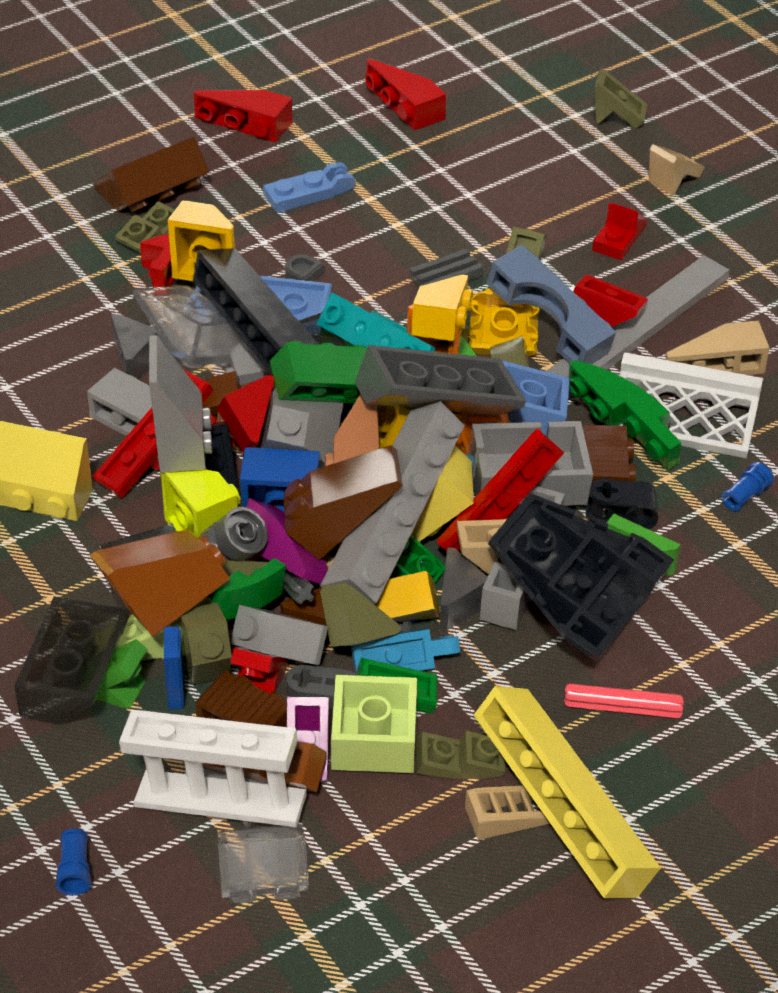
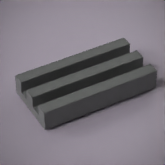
(446, 267)

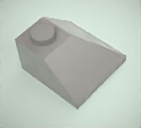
(301, 425)

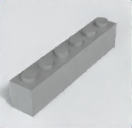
(376, 543)

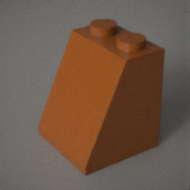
(162, 575)

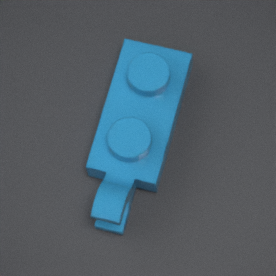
(406, 649)

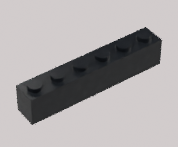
(247, 303)

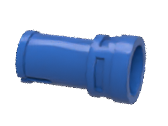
(751, 483)
(73, 871)

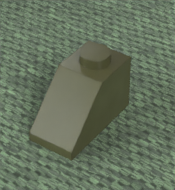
(205, 643)

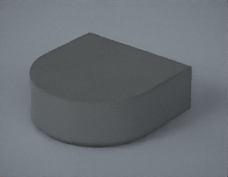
(304, 268)

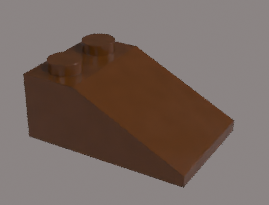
(338, 498)

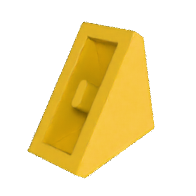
(410, 598)

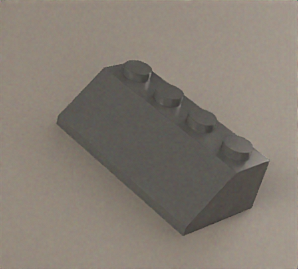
(426, 377)

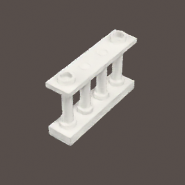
(220, 743)

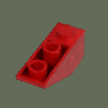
(410, 95)
(246, 111)

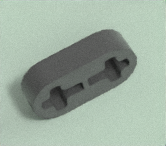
(320, 681)

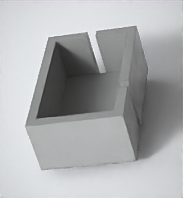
(495, 443)

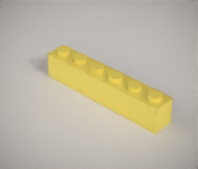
(567, 793)

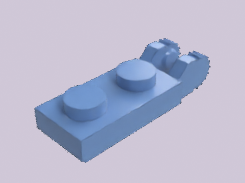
(309, 187)

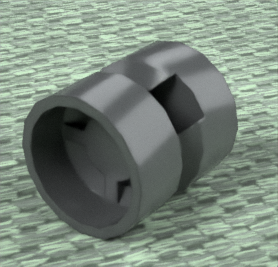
(238, 534)

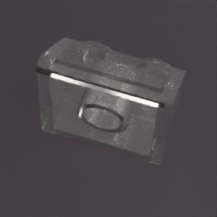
(263, 863)

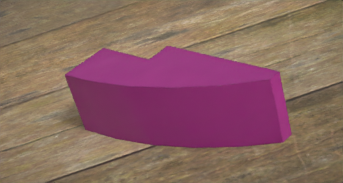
(284, 547)

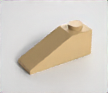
(729, 348)

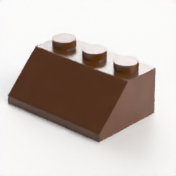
(153, 176)

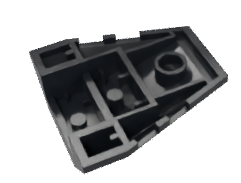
(578, 571)

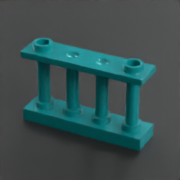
(366, 328)

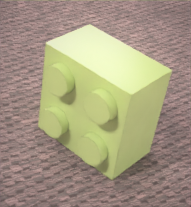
(374, 724)

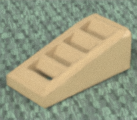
(499, 823)

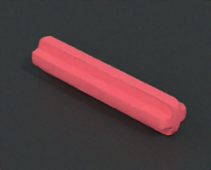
(623, 700)

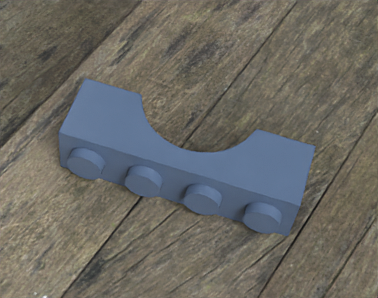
(524, 279)

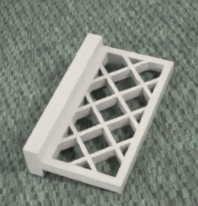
(701, 383)

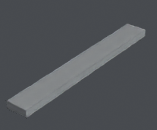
(661, 309)

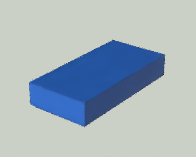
(174, 667)

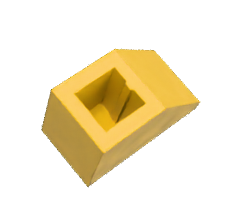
(441, 308)

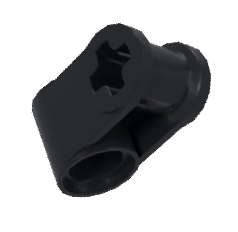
(626, 499)

